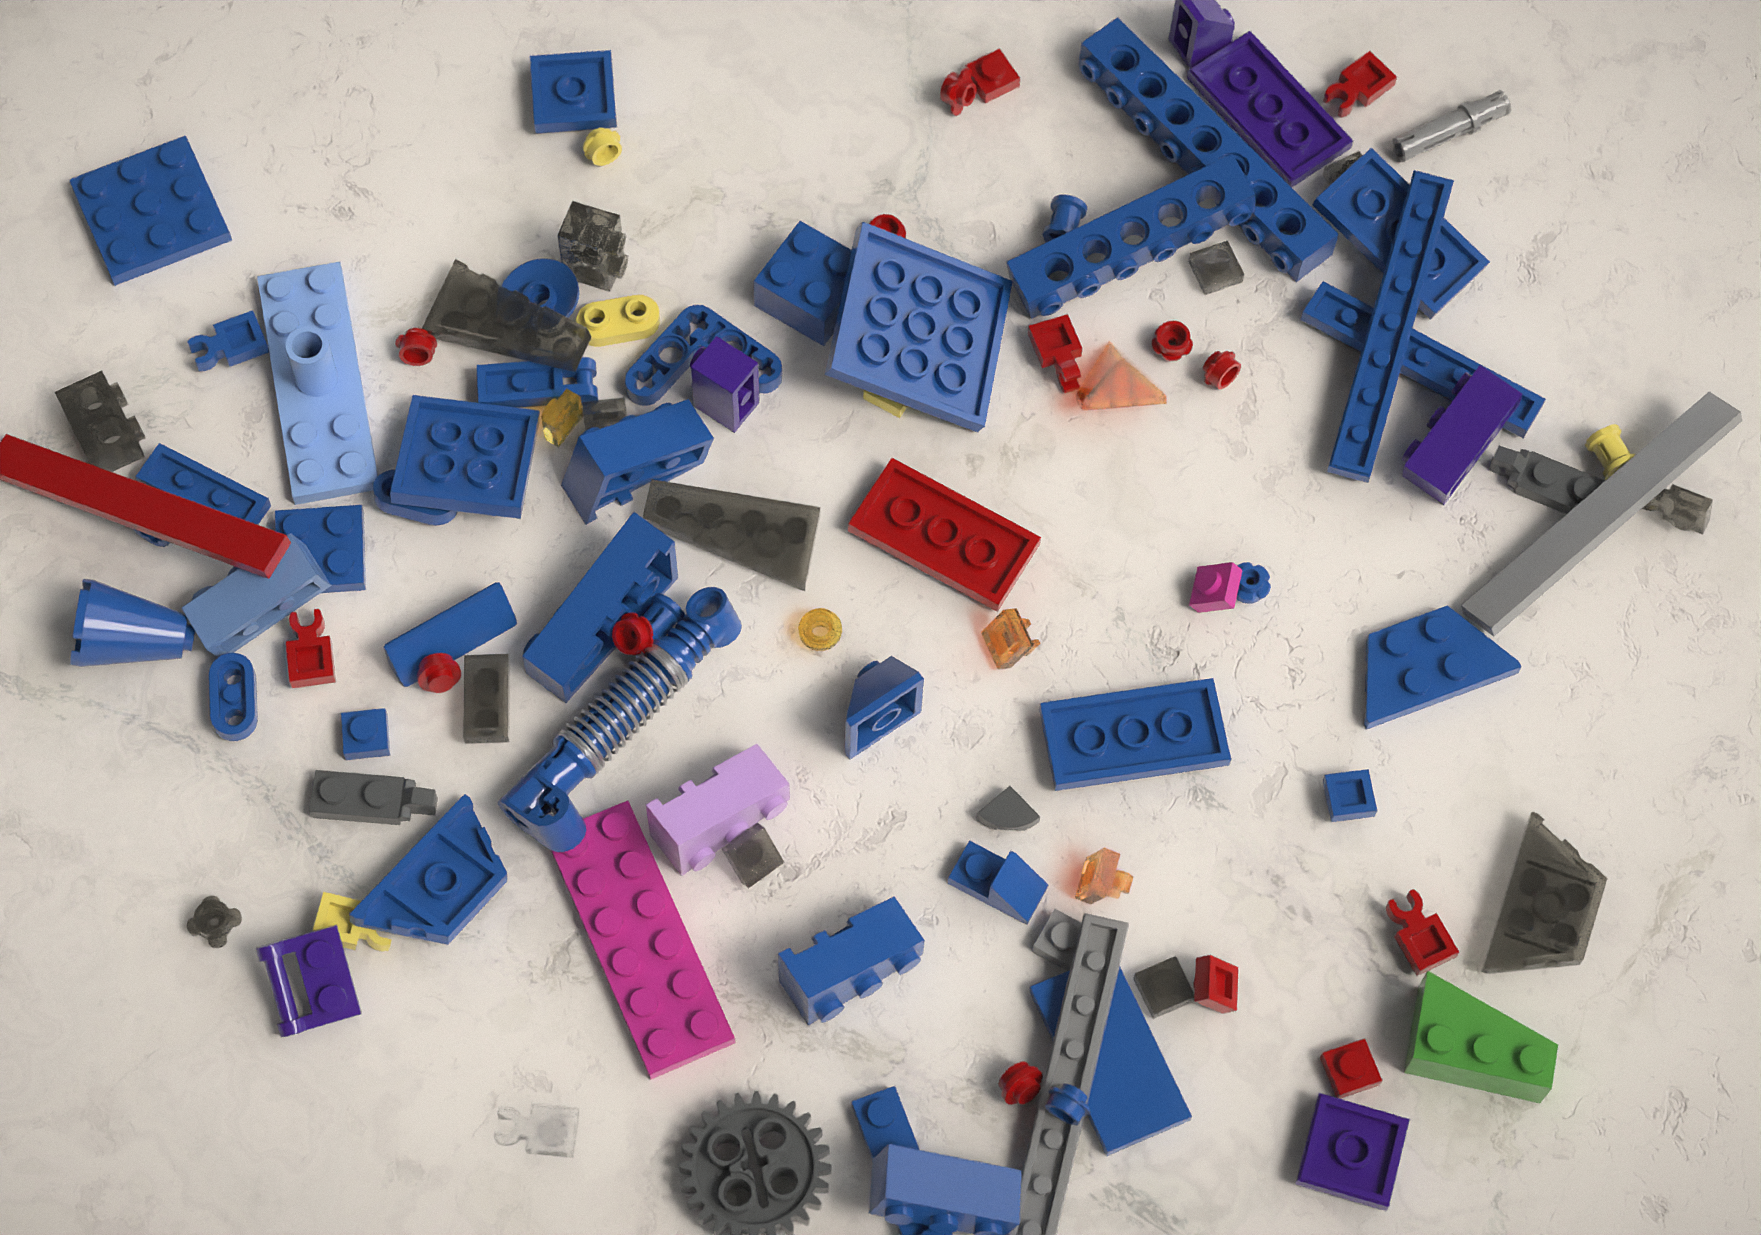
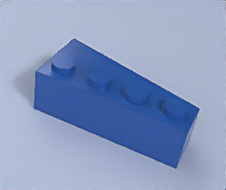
(619, 582)

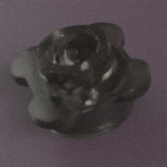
(209, 909)

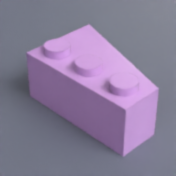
(718, 809)

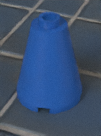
(125, 628)

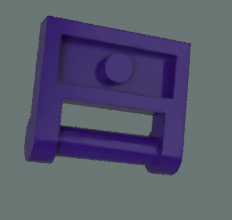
(324, 976)

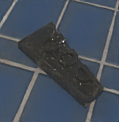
(490, 318)
(746, 529)

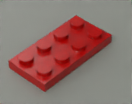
(944, 534)

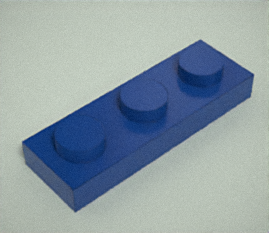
(193, 481)

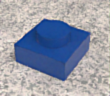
(365, 734)
(1349, 795)

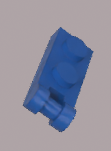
(533, 383)

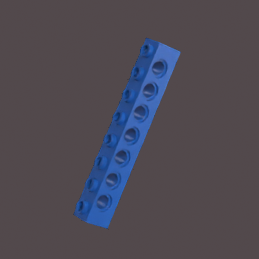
(1202, 128)

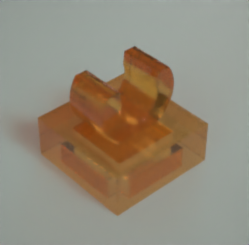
(1009, 638)
(1101, 878)

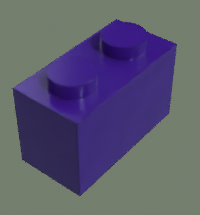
(724, 383)

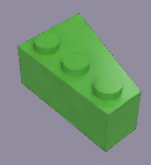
(1476, 1045)

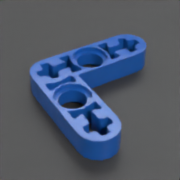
(675, 337)

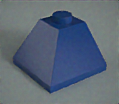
(881, 702)

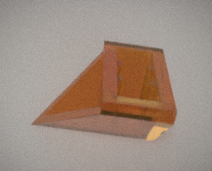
(1117, 384)

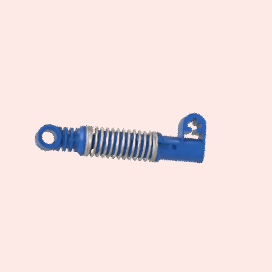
(584, 746)

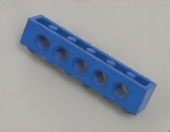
(1219, 182)

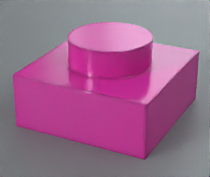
(1215, 587)

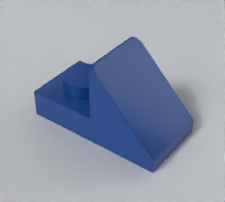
(999, 882)

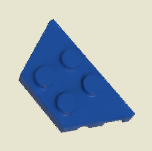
(1428, 664)
(437, 882)

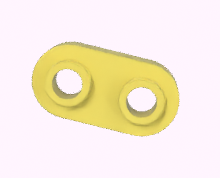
(619, 322)

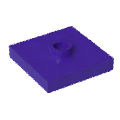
(1352, 1151)

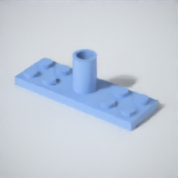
(317, 383)

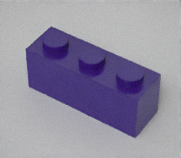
(1460, 433)

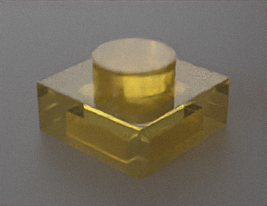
(561, 417)

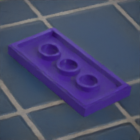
(1269, 109)

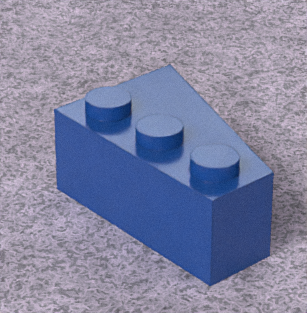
(632, 452)
(850, 961)

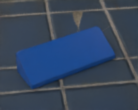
(452, 632)

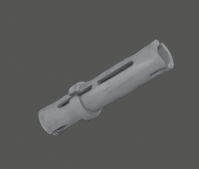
(1466, 119)

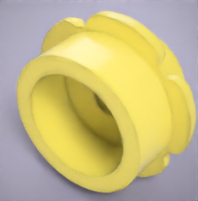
(602, 146)

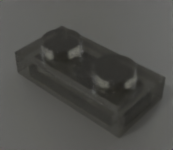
(486, 698)

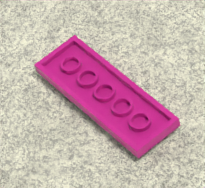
(642, 943)

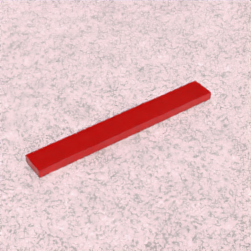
(141, 507)

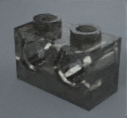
(593, 245)
(99, 424)

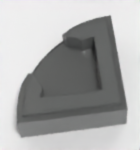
(1008, 812)

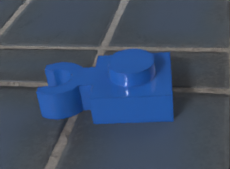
(235, 339)

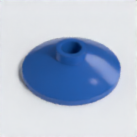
(546, 281)

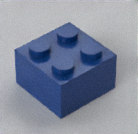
(804, 282)

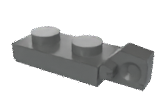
(1543, 478)
(369, 798)

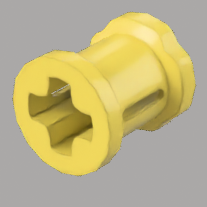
(1609, 449)

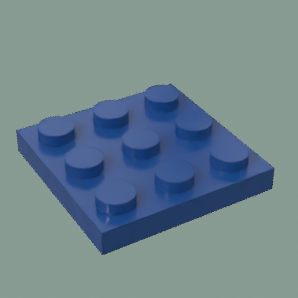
(150, 210)
(465, 457)

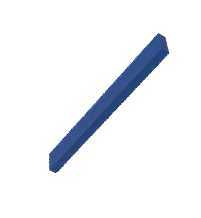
(1390, 327)

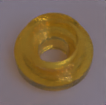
(817, 618)

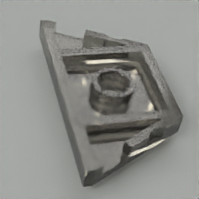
(1545, 905)

